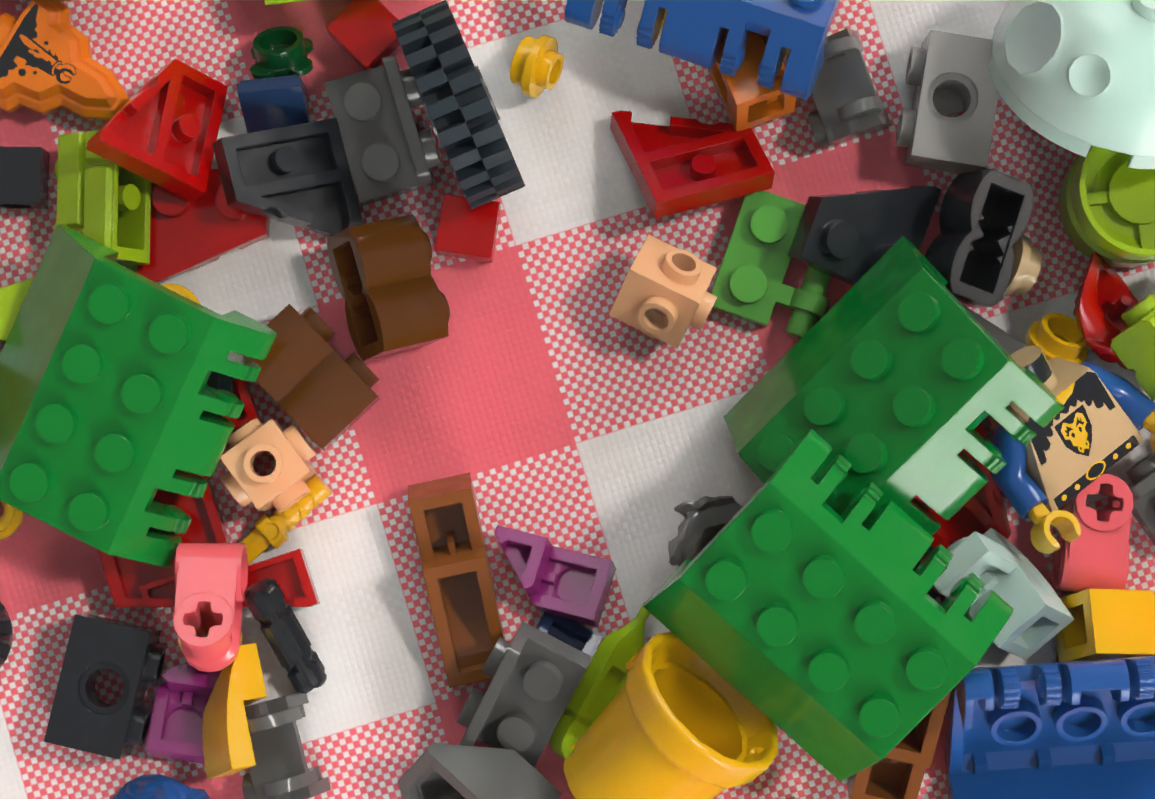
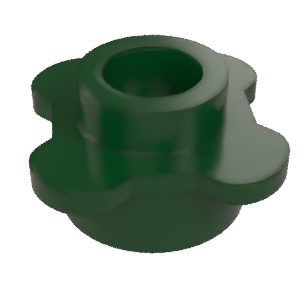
(281, 53)

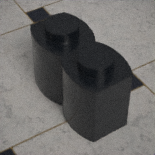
(978, 226)

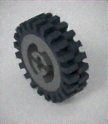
(458, 104)

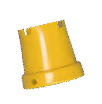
(671, 732)

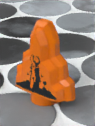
(52, 67)

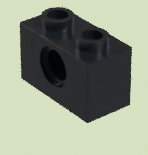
(78, 714)

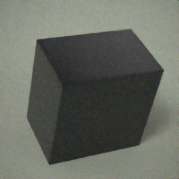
(24, 178)

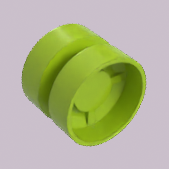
(1109, 208)

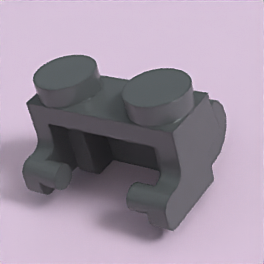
(845, 93)
(278, 752)

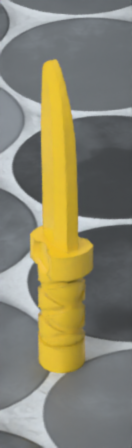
(274, 528)

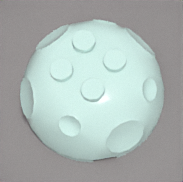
(1081, 72)

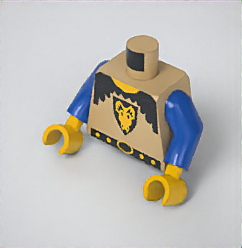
(1075, 447)

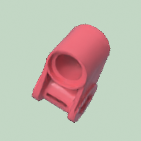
(1101, 552)
(210, 595)

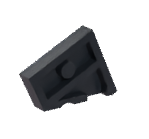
(291, 176)
(854, 230)

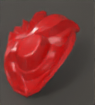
(1099, 307)

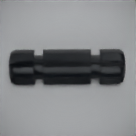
(285, 635)

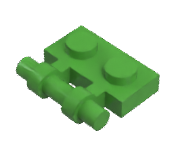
(757, 262)

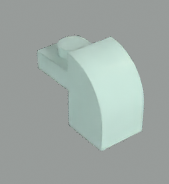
(1005, 570)

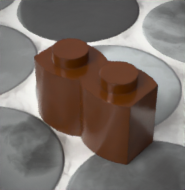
(388, 286)
(312, 379)

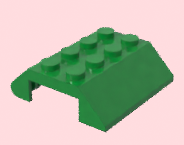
(897, 391)
(114, 399)
(827, 614)

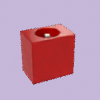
(365, 32)
(467, 231)

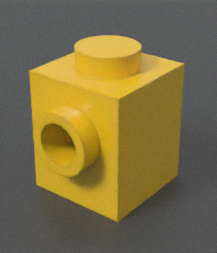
(1108, 625)

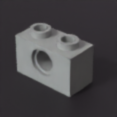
(940, 141)

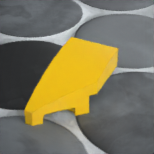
(225, 724)

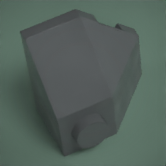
(473, 773)

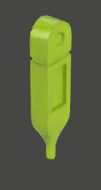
(599, 683)

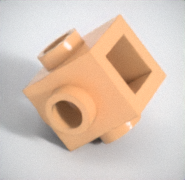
(665, 292)
(292, 470)

